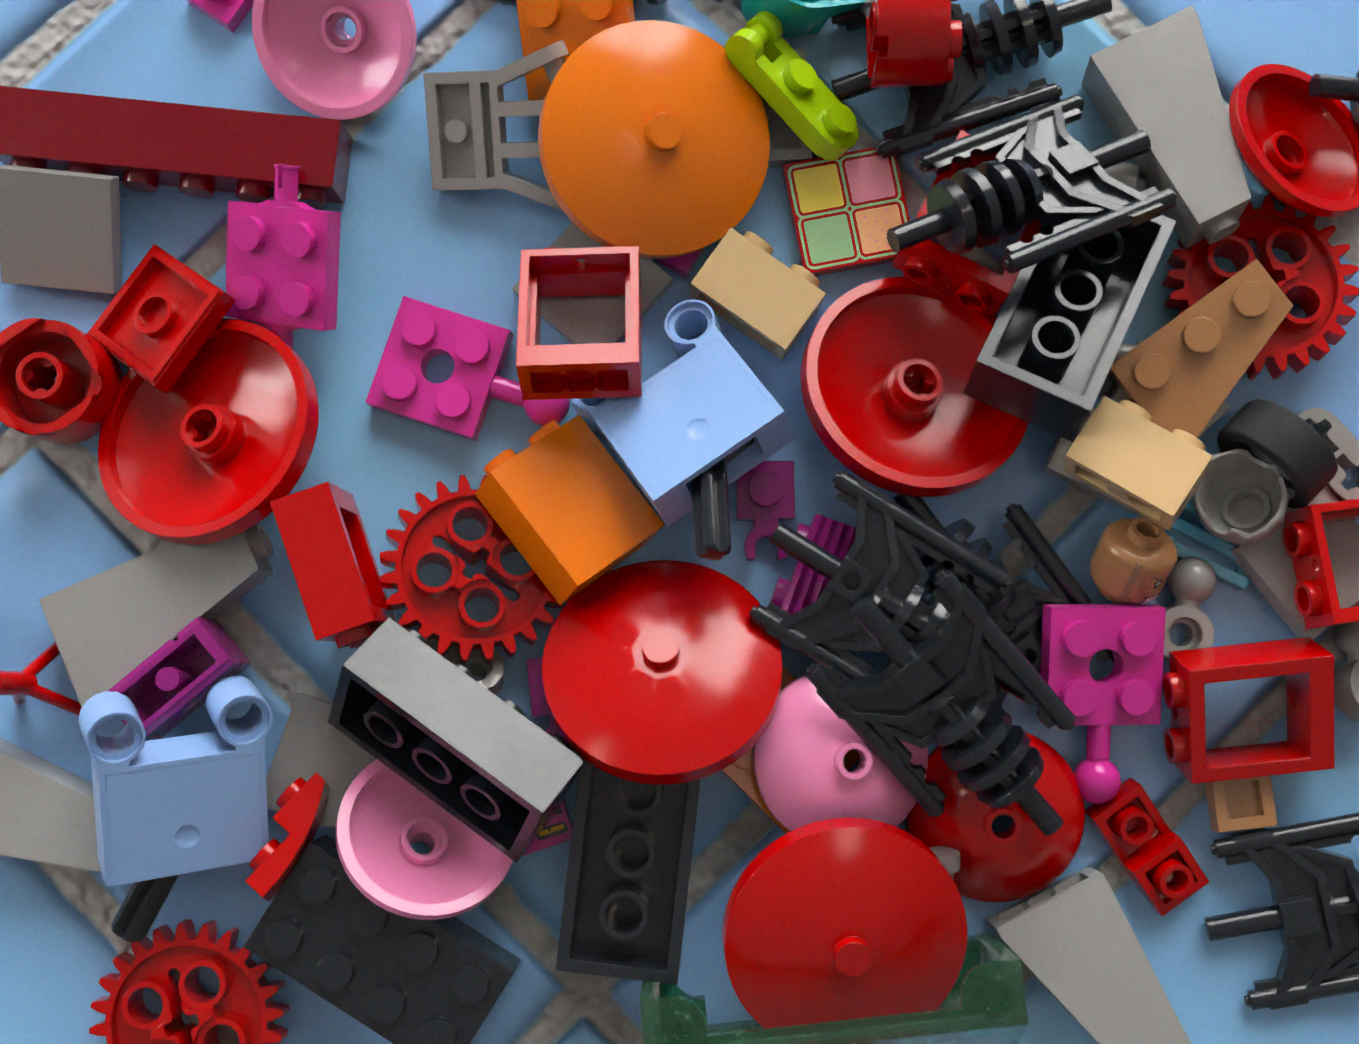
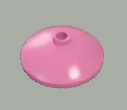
(325, 68)
(803, 769)
(374, 842)

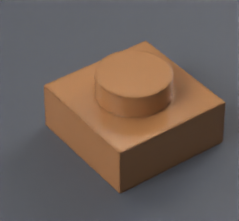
(1241, 804)

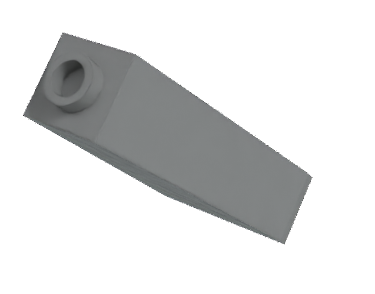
(1169, 89)
(135, 608)
(45, 811)
(1090, 960)

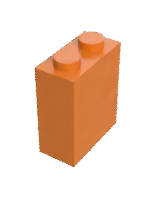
(567, 507)

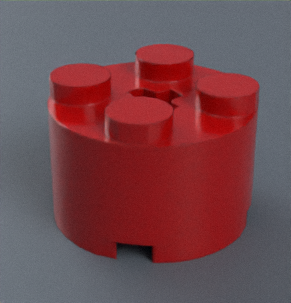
(911, 43)
(58, 408)

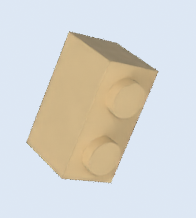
(758, 291)
(1138, 461)

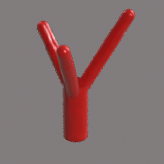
(25, 683)

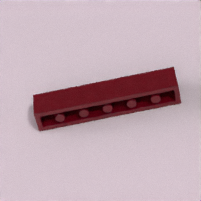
(174, 144)

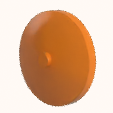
(653, 139)

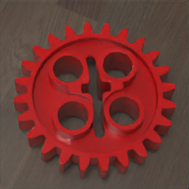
(1312, 281)
(441, 609)
(241, 1002)

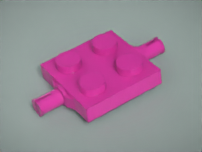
(283, 260)

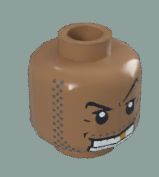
(1132, 561)

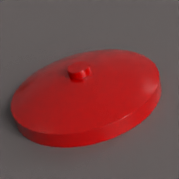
(889, 389)
(216, 444)
(661, 672)
(843, 926)

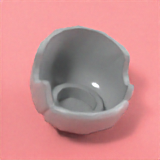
(1241, 498)

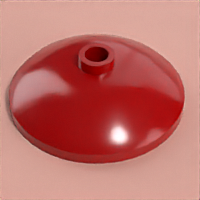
(1296, 143)
(1009, 862)

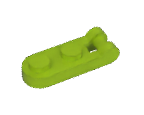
(792, 87)

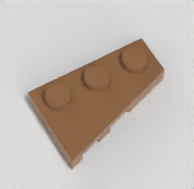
(1203, 352)

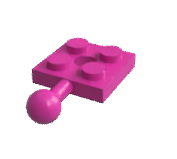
(463, 399)
(1124, 697)

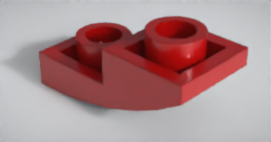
(300, 816)
(1147, 847)

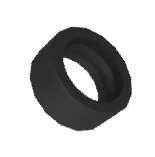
(1285, 441)

